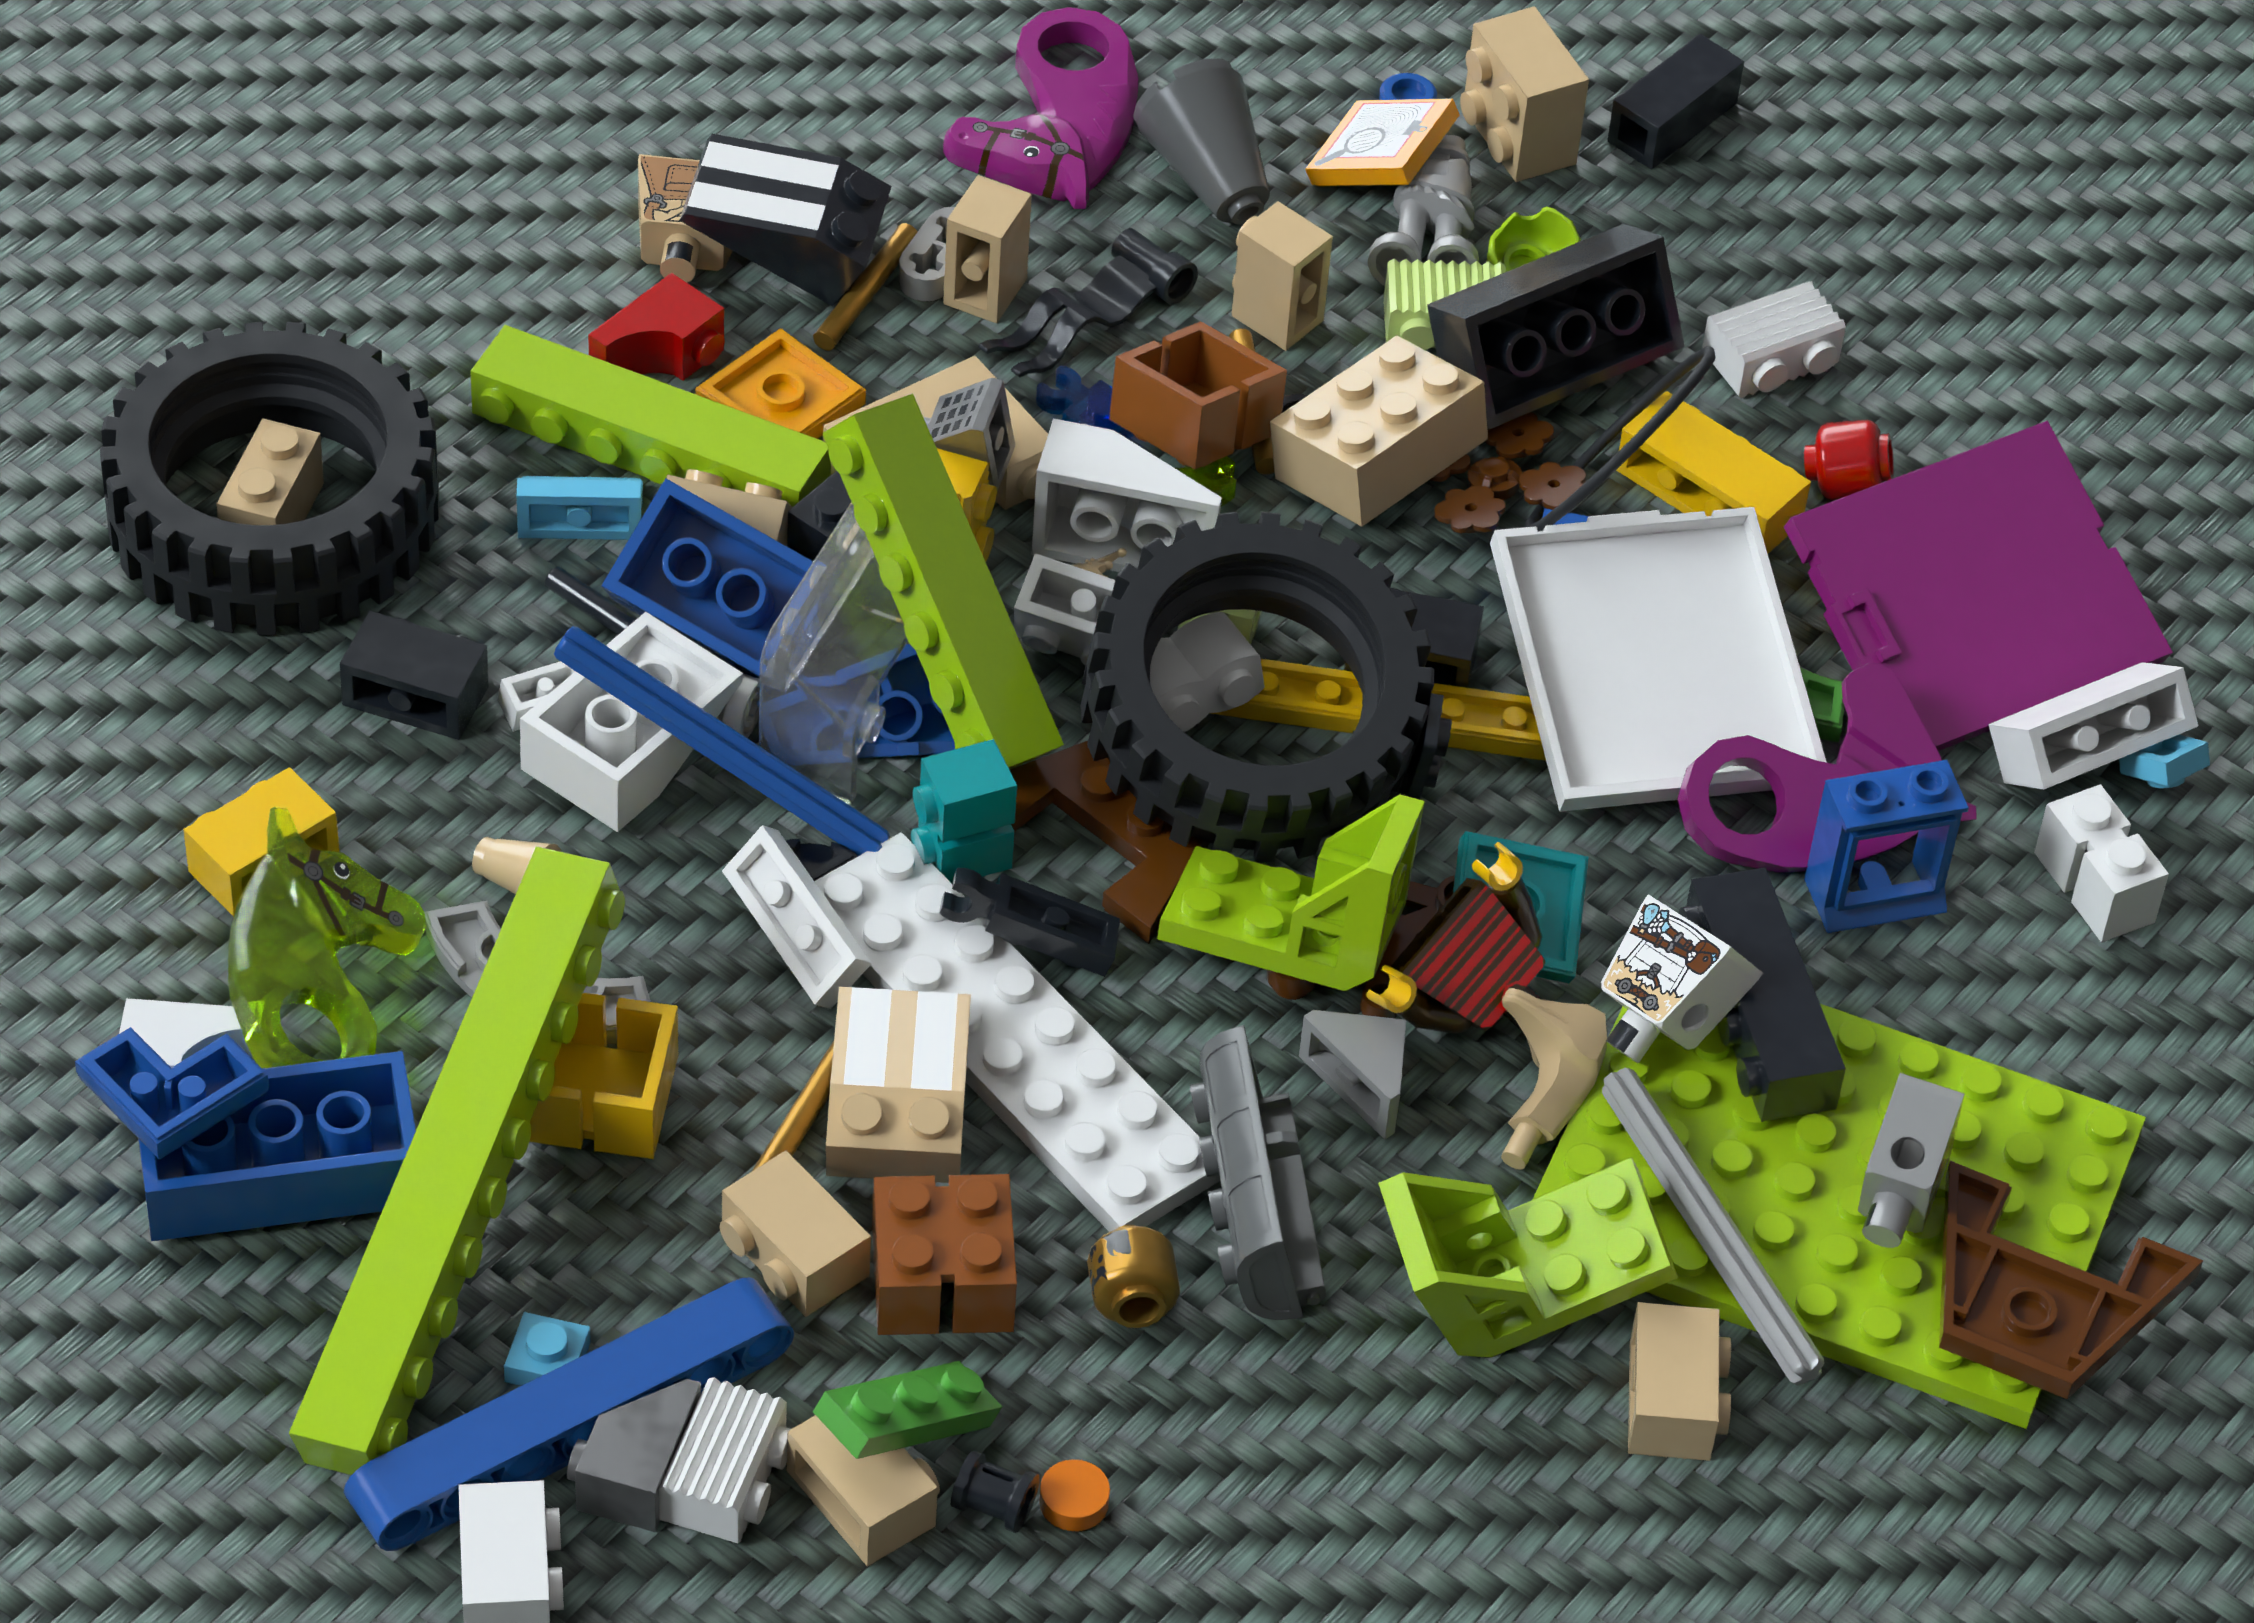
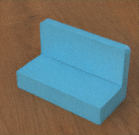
(578, 507)

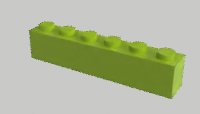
(637, 419)
(940, 581)

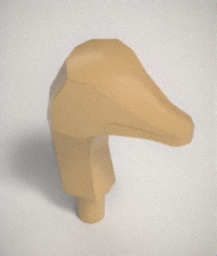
(1569, 1051)

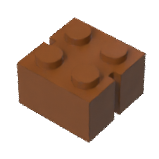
(1197, 395)
(939, 1237)

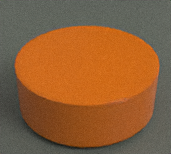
(1074, 1495)

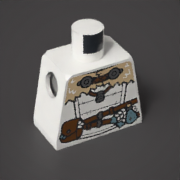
(1672, 981)

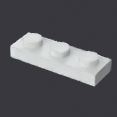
(796, 916)

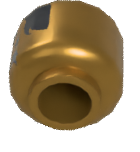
(1133, 1276)

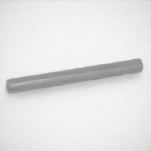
(1713, 1227)

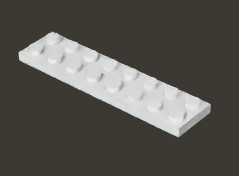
(1026, 1044)

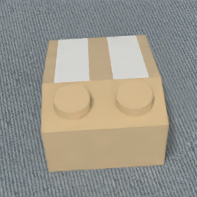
(897, 1084)

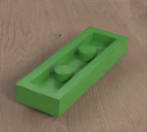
(907, 1409)

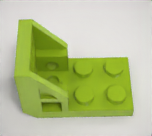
(1299, 925)
(1526, 1270)

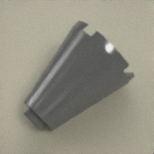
(1208, 137)

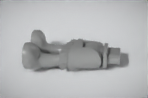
(1433, 201)

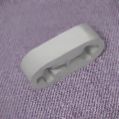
(924, 250)

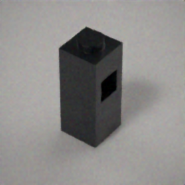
(1675, 101)

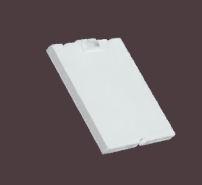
(1649, 649)

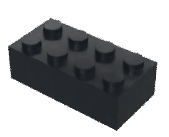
(1562, 321)

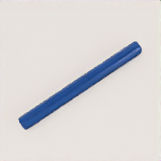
(719, 742)

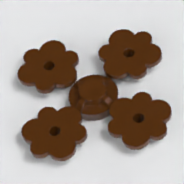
(1500, 478)

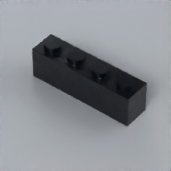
(1778, 1025)

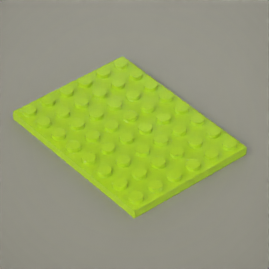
(1801, 1179)

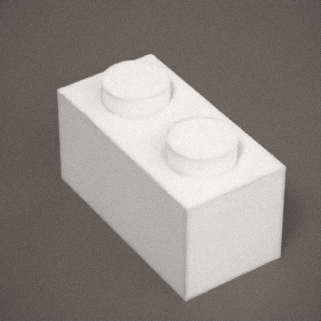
(525, 690)

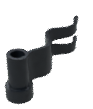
(1109, 299)

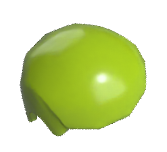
(1530, 237)

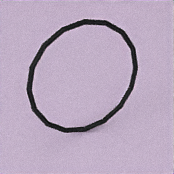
(1704, 359)

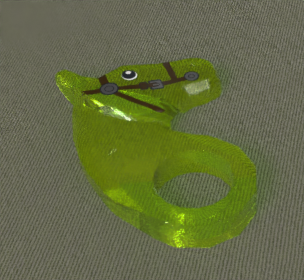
(287, 936)

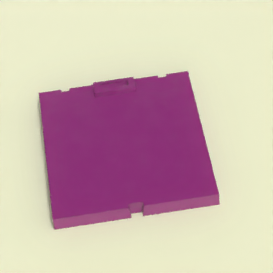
(1978, 584)

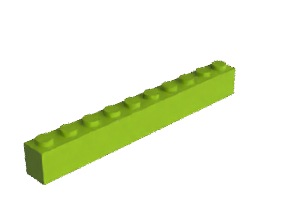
(459, 1163)

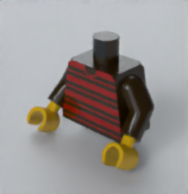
(1469, 954)

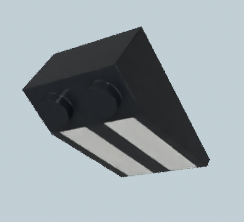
(788, 211)

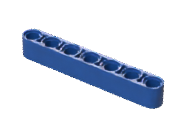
(538, 1424)

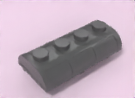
(1261, 1180)

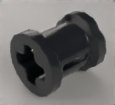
(995, 1491)

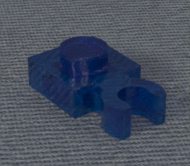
(1078, 402)

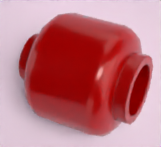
(1849, 458)

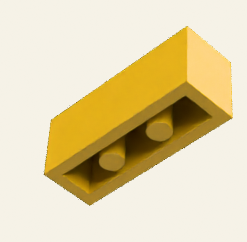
(1709, 468)

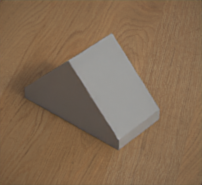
(1359, 1061)

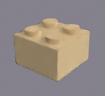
(1524, 94)

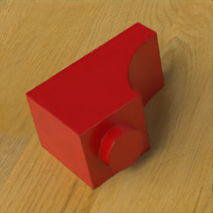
(663, 331)

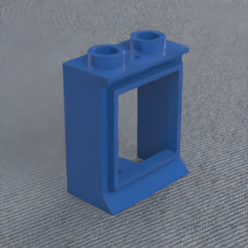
(1878, 806)

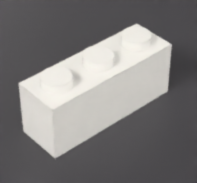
(2093, 725)

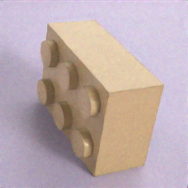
(1379, 430)

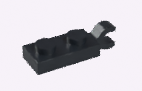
(1035, 919)

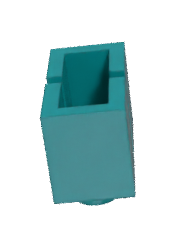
(966, 810)

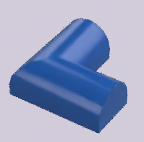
(168, 1103)

